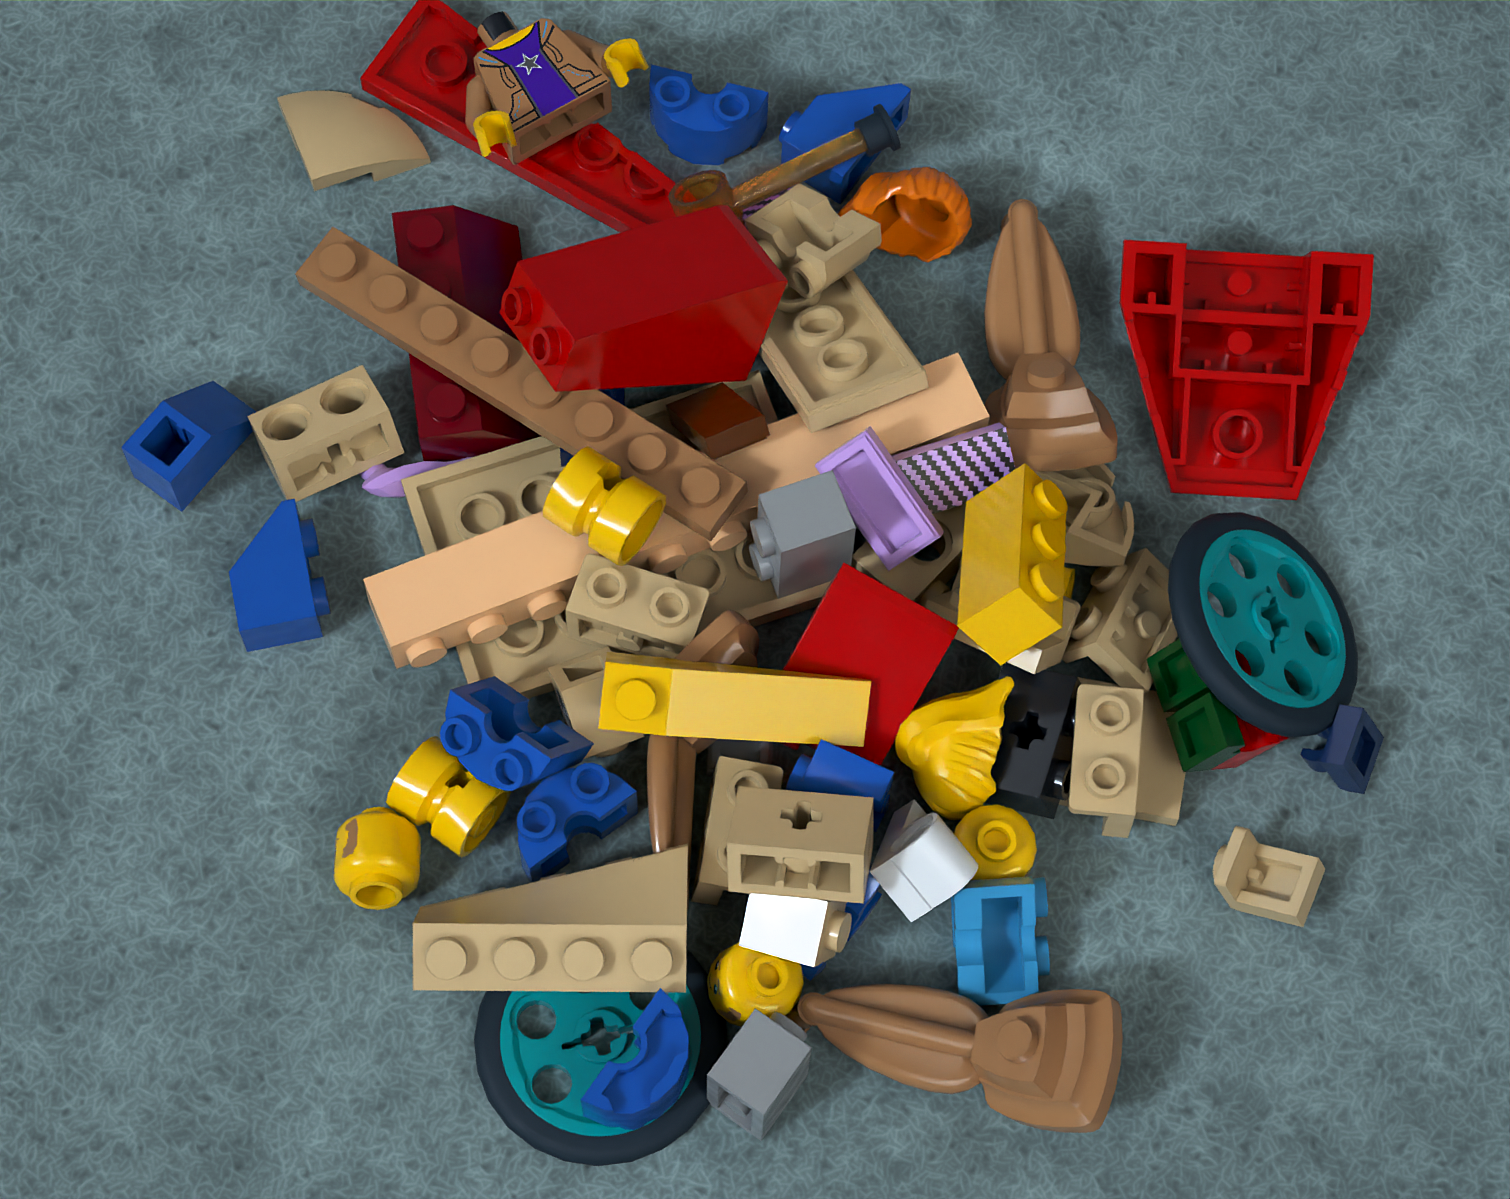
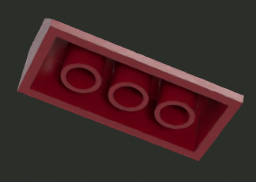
(472, 264)

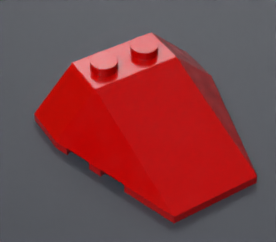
(1241, 359)

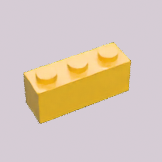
(1013, 564)

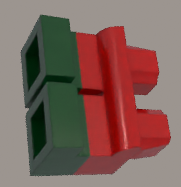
(1202, 727)

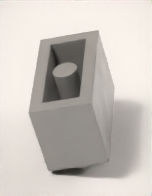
(802, 534)
(759, 1072)

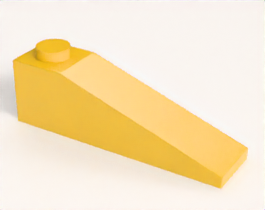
(731, 701)

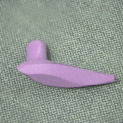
(387, 481)

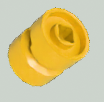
(598, 502)
(444, 793)

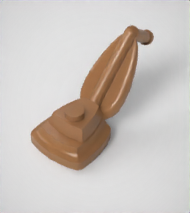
(1034, 347)
(672, 758)
(1040, 1059)

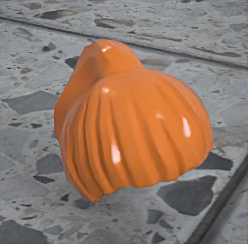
(918, 210)

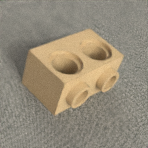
(326, 434)

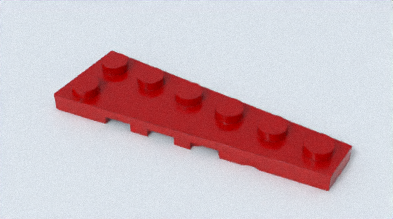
(426, 77)

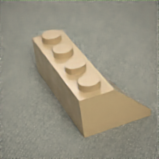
(566, 933)

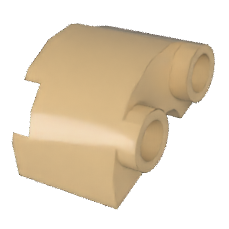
(811, 239)

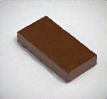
(718, 420)

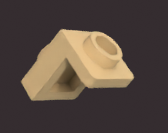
(1266, 878)

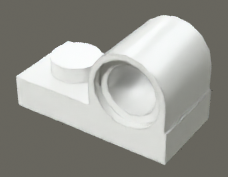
(921, 861)

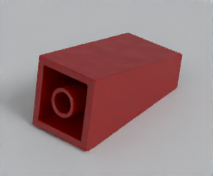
(647, 305)

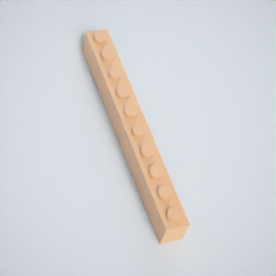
(533, 564)

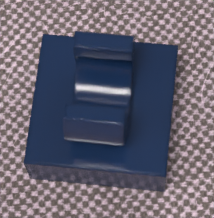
(1349, 749)

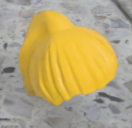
(954, 746)

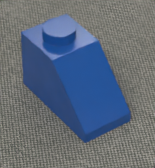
(834, 116)

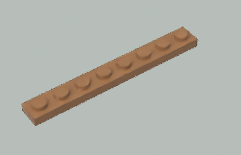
(504, 375)

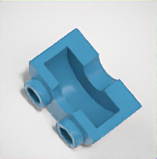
(997, 939)

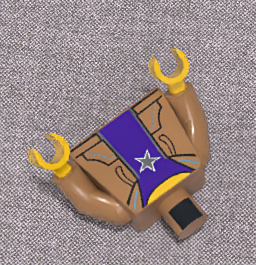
(541, 84)

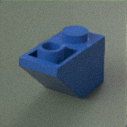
(187, 441)
(274, 583)

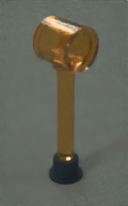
(713, 189)

